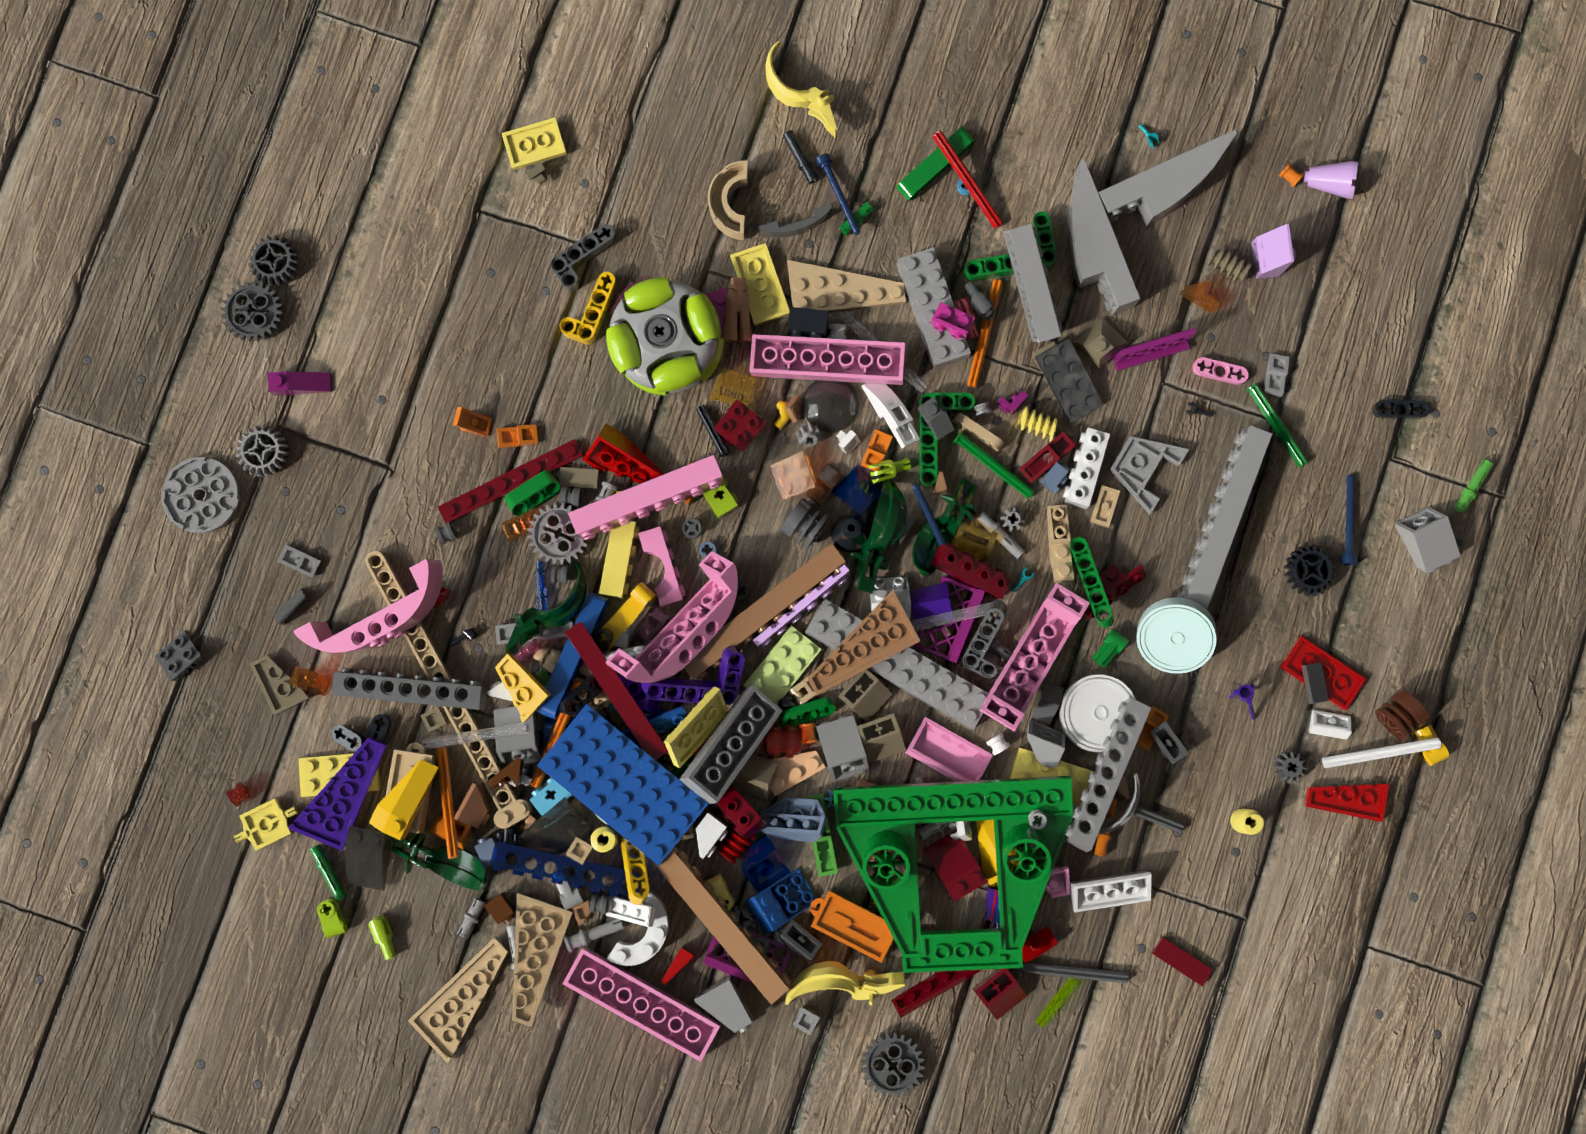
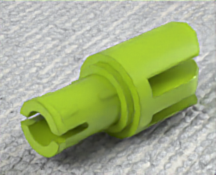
(890, 469)
(382, 935)

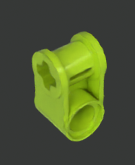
(333, 920)

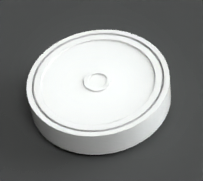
(1090, 709)

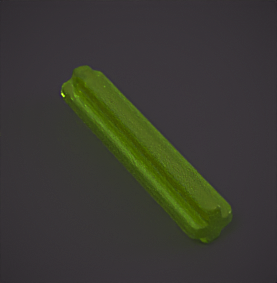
(1056, 1002)

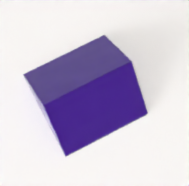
(930, 600)

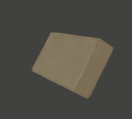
(579, 478)

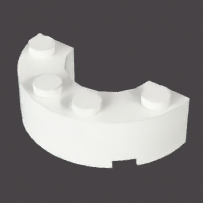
(644, 949)

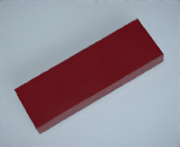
(1182, 961)

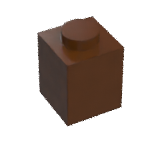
(500, 909)

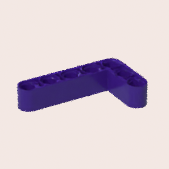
(699, 687)

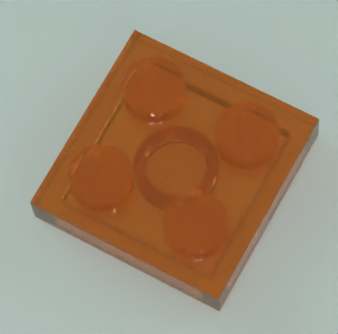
(793, 475)

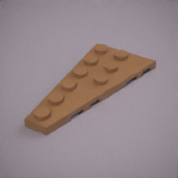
(871, 642)

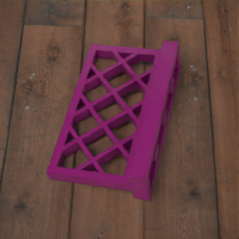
(1153, 350)
(964, 629)
(733, 969)

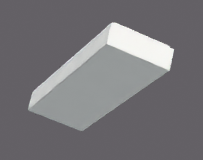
(625, 910)

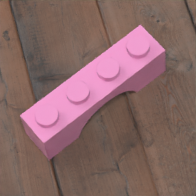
(654, 543)

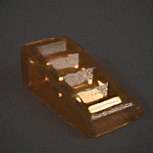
(504, 526)

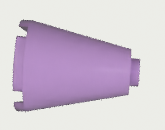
(1333, 178)

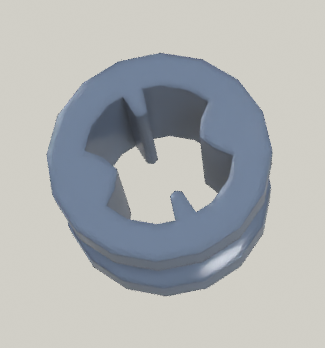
(702, 546)

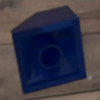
(858, 491)
(764, 864)

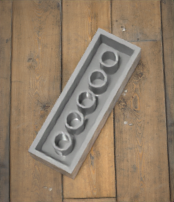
(1032, 283)
(925, 290)
(731, 745)

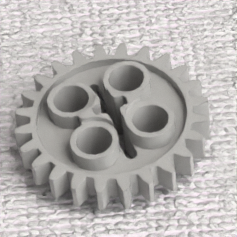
(551, 549)

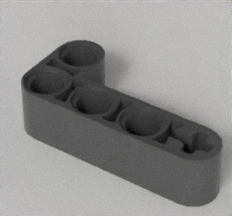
(585, 255)
(985, 635)

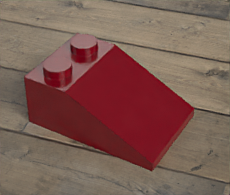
(955, 866)

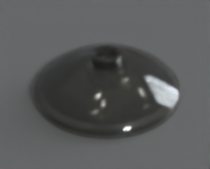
(830, 417)

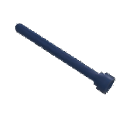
(824, 162)
(928, 514)
(1349, 556)

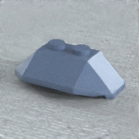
(794, 819)

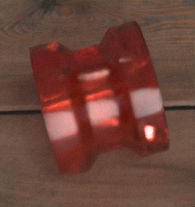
(238, 794)

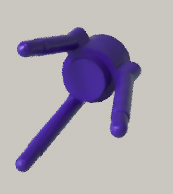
(1246, 694)

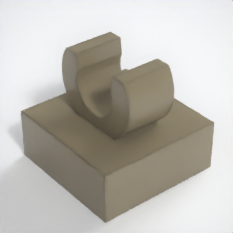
(535, 172)

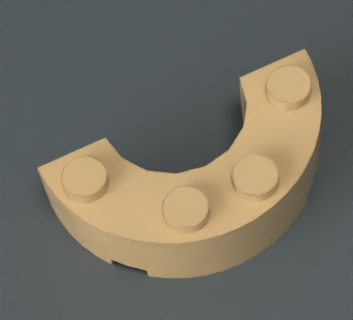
(721, 187)

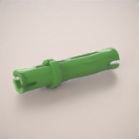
(1470, 493)

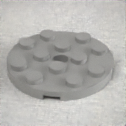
(220, 497)

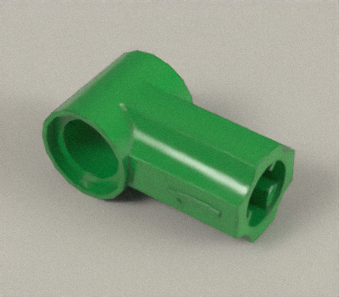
(1113, 644)

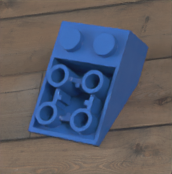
(781, 901)

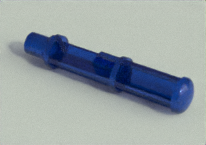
(541, 591)

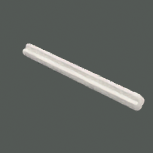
(1382, 752)

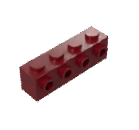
(970, 571)
(740, 813)

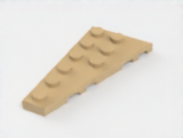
(839, 290)
(537, 943)
(453, 1007)

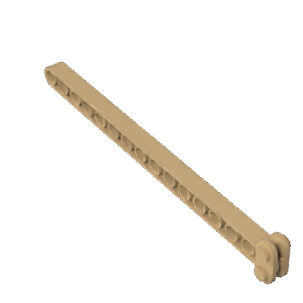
(508, 812)

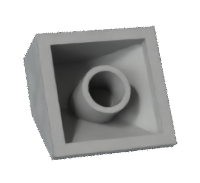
(1046, 743)

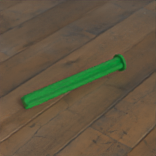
(1277, 425)
(994, 465)

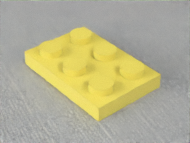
(534, 143)

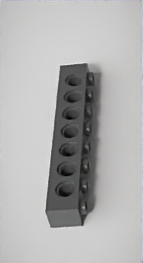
(344, 686)

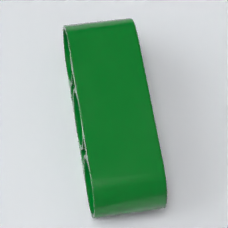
(532, 493)

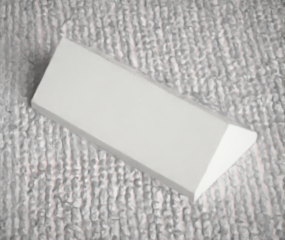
(1111, 891)

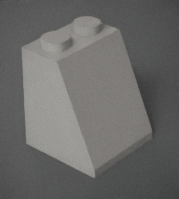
(1428, 539)
(519, 745)
(842, 748)
(726, 1005)

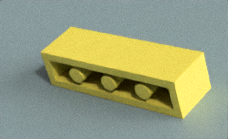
(618, 559)

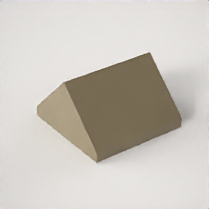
(756, 777)

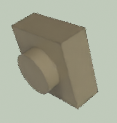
(434, 719)

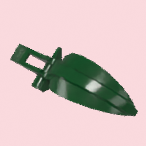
(885, 531)
(926, 543)
(533, 619)
(464, 871)

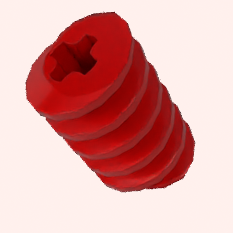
(734, 845)

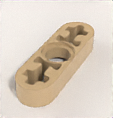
(978, 431)

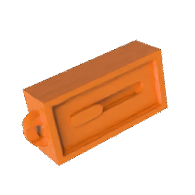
(852, 925)

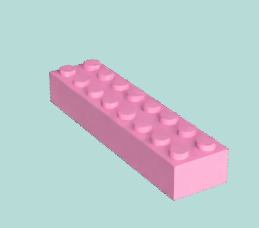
(827, 359)
(646, 497)
(642, 1003)

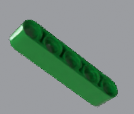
(933, 165)
(1095, 590)

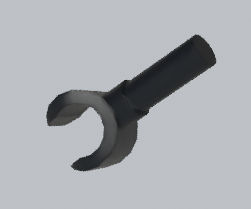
(1197, 410)
(469, 634)

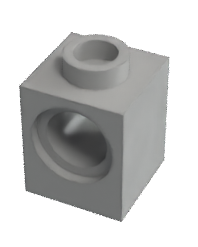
(806, 1020)

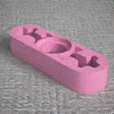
(1232, 379)

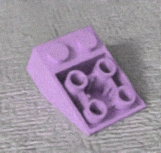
(1273, 252)

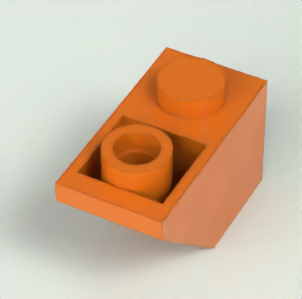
(463, 831)

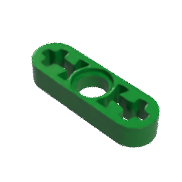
(818, 708)

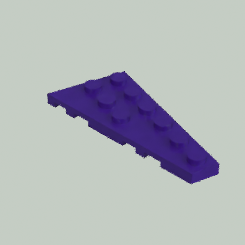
(341, 799)

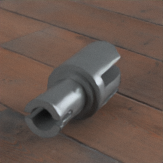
(980, 301)

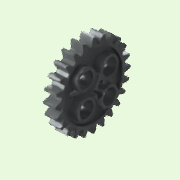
(254, 295)
(879, 1075)

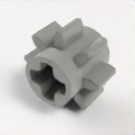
(808, 434)
(1016, 517)

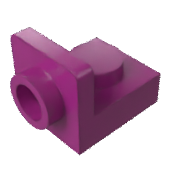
(1016, 401)

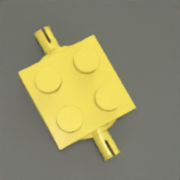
(265, 824)

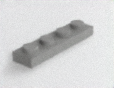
(504, 632)

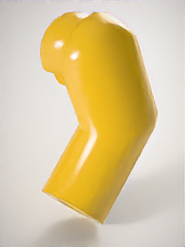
(784, 417)

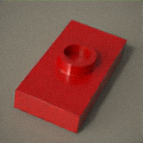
(1044, 941)

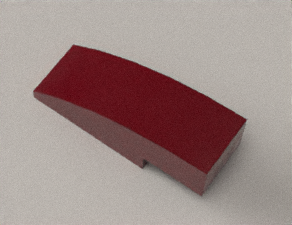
(1047, 456)

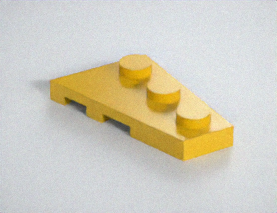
(522, 686)

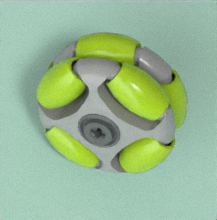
(672, 348)

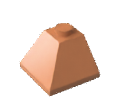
(474, 807)

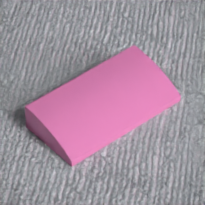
(948, 752)

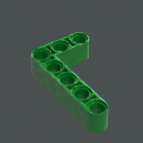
(1000, 261)
(924, 431)

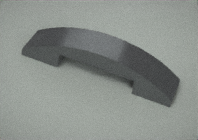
(772, 229)

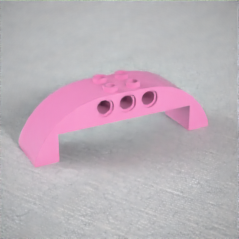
(384, 624)
(688, 630)
(1033, 656)

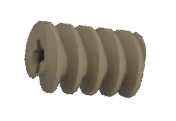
(1229, 264)

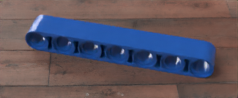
(570, 660)

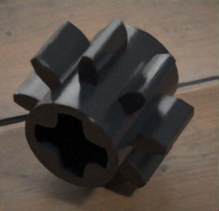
(509, 836)

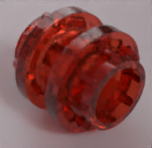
(782, 741)

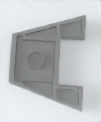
(1137, 463)

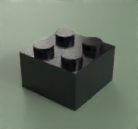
(807, 322)

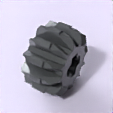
(1290, 758)

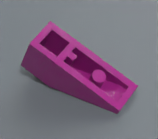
(298, 383)

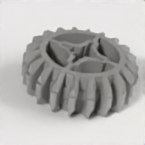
(266, 465)

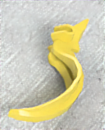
(815, 99)
(837, 976)

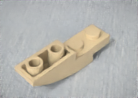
(1059, 544)

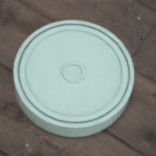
(1176, 635)

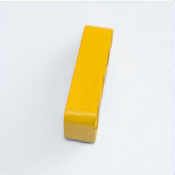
(592, 307)
(629, 612)
(635, 865)

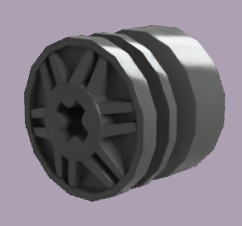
(805, 523)

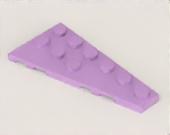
(808, 603)

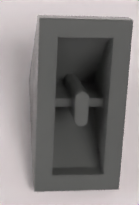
(1048, 702)
(1168, 743)
(800, 941)

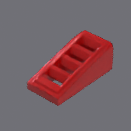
(682, 958)

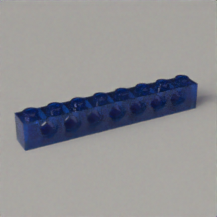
(499, 863)

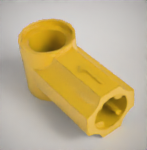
(1435, 755)

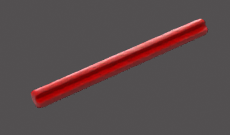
(967, 179)

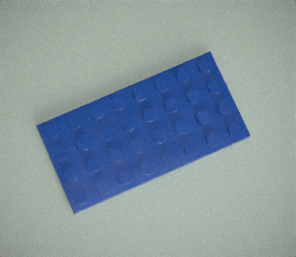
(622, 784)

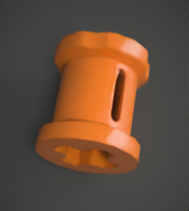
(1291, 175)
(808, 733)

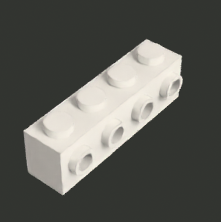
(1087, 468)

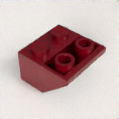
(999, 992)

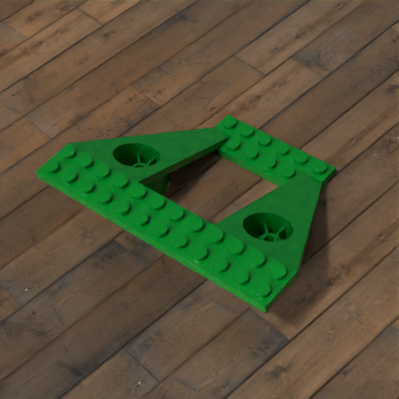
(886, 819)

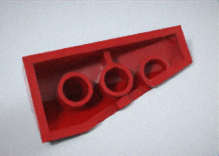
(619, 455)

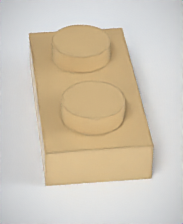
(1104, 506)

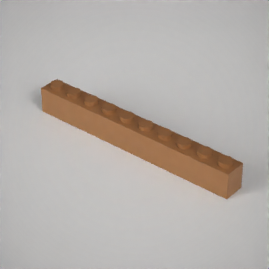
(767, 608)
(724, 925)

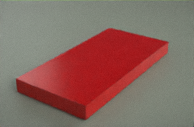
(1340, 680)

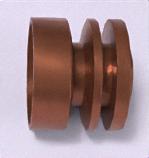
(1402, 715)

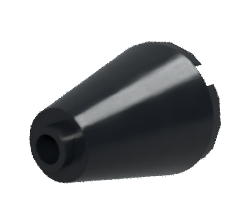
(847, 540)

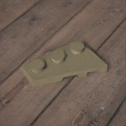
(275, 685)

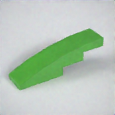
(823, 846)

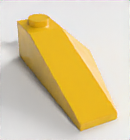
(400, 806)
(986, 840)

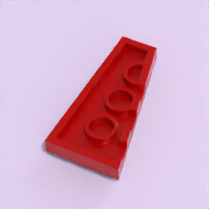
(1350, 800)

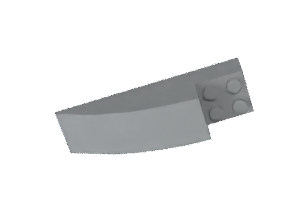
(1165, 185)
(1094, 248)

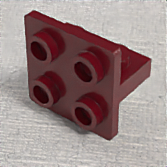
(739, 425)

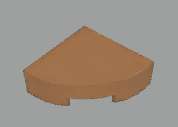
(793, 408)
(528, 822)
(582, 912)

